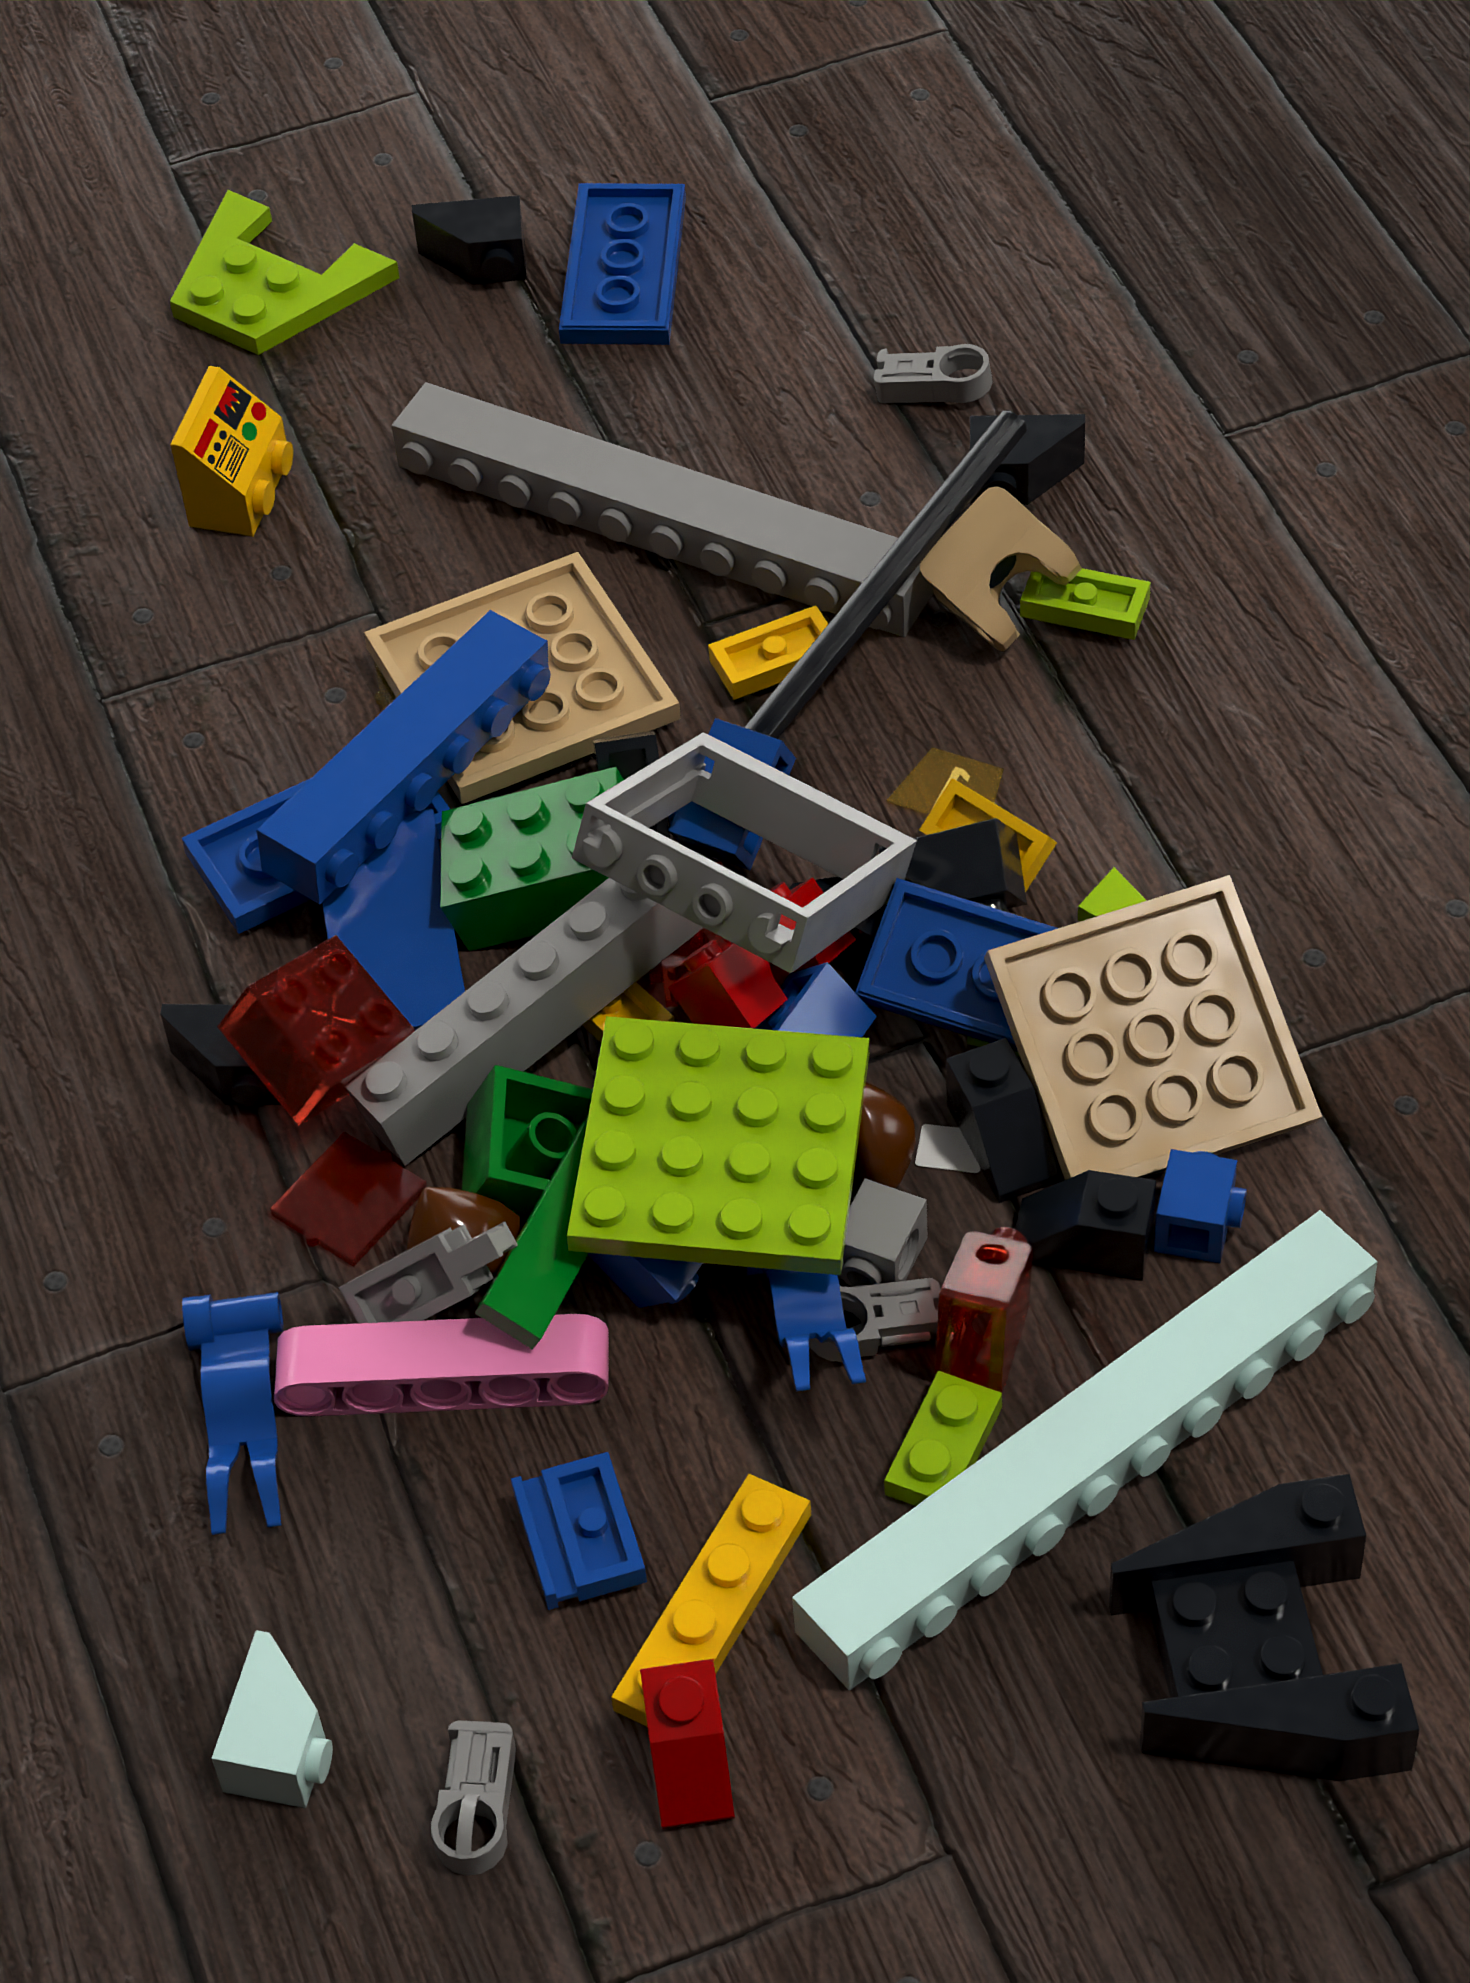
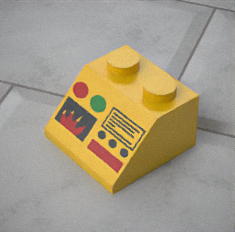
(229, 456)

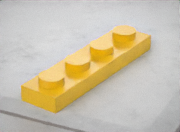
(720, 1586)

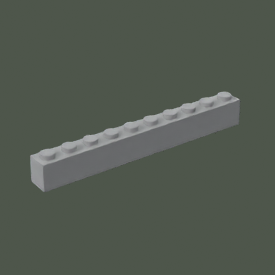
(649, 503)

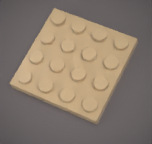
(597, 667)
(1152, 1033)

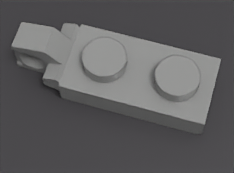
(427, 1276)

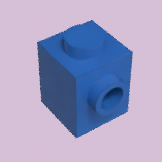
(1198, 1205)

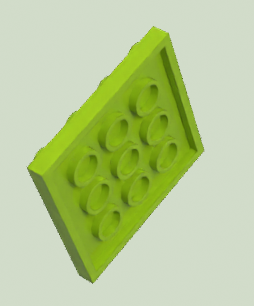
(720, 1145)

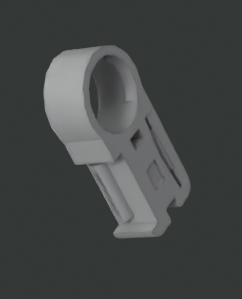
(926, 375)
(888, 1315)
(475, 1785)

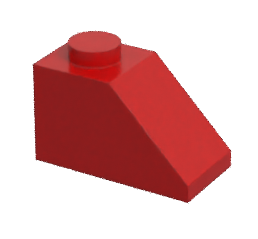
(687, 1743)

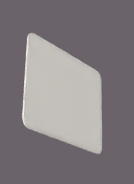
(945, 1149)

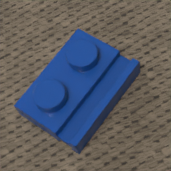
(579, 1530)

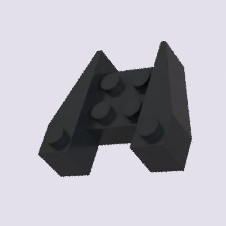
(1243, 1646)

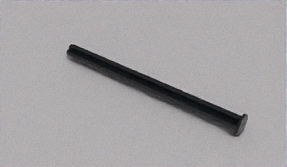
(888, 575)

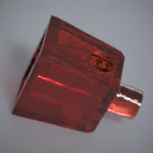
(985, 1277)

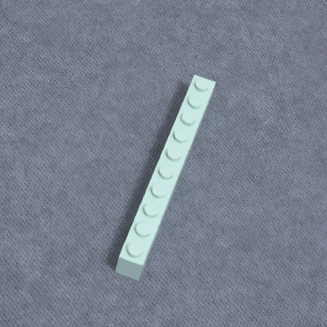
(1083, 1451)

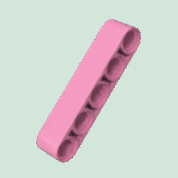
(438, 1366)

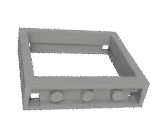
(771, 804)

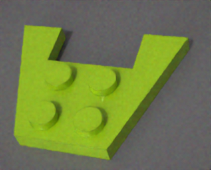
(261, 297)

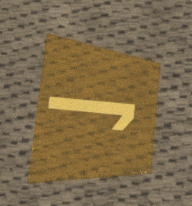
(933, 773)

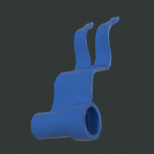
(810, 1308)
(237, 1393)

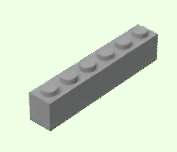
(515, 1014)

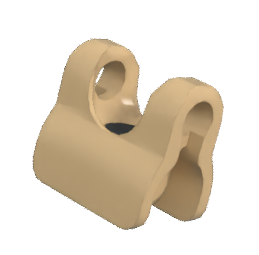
(986, 550)

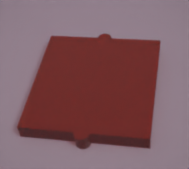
(348, 1199)

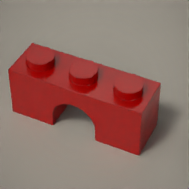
(738, 987)

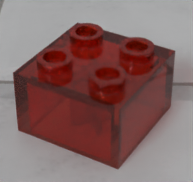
(314, 1028)

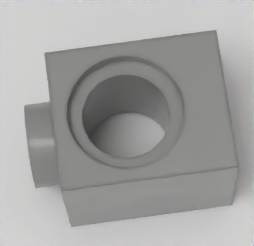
(883, 1235)

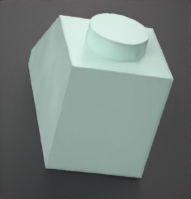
(272, 1732)

